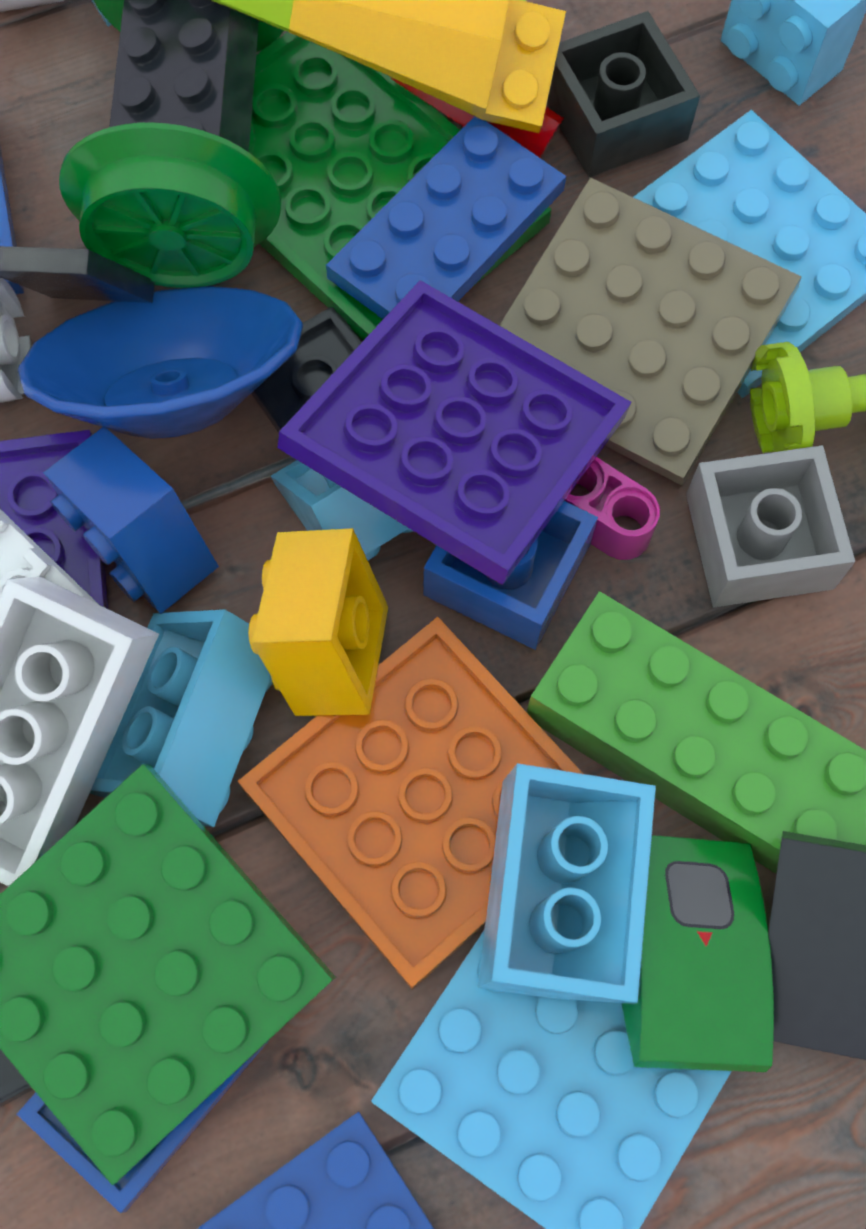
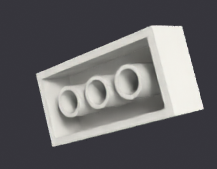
(61, 700)

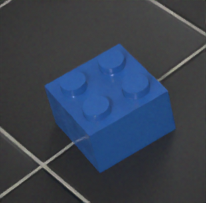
(532, 591)

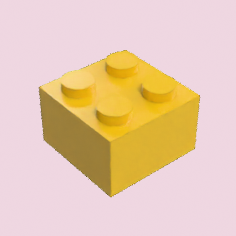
(320, 622)

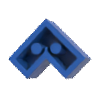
(130, 520)

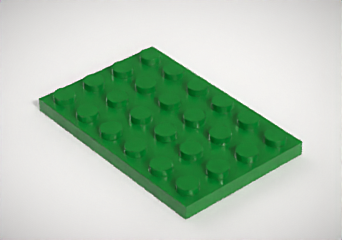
(339, 152)

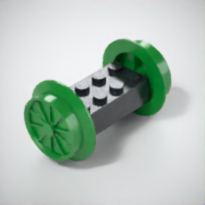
(174, 169)

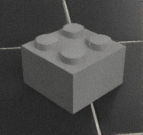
(769, 526)

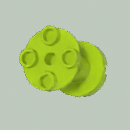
(800, 400)

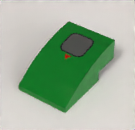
(703, 961)

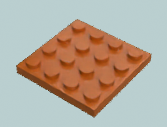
(406, 799)

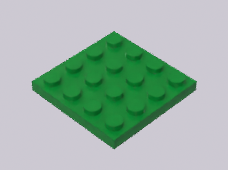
(141, 972)

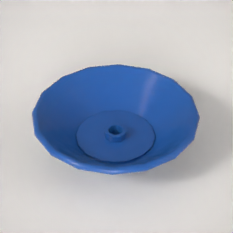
(163, 362)

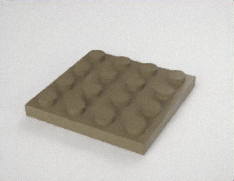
(652, 317)

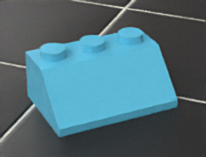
(191, 710)
(568, 886)

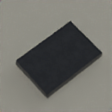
(820, 945)

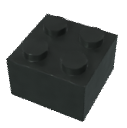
(621, 94)

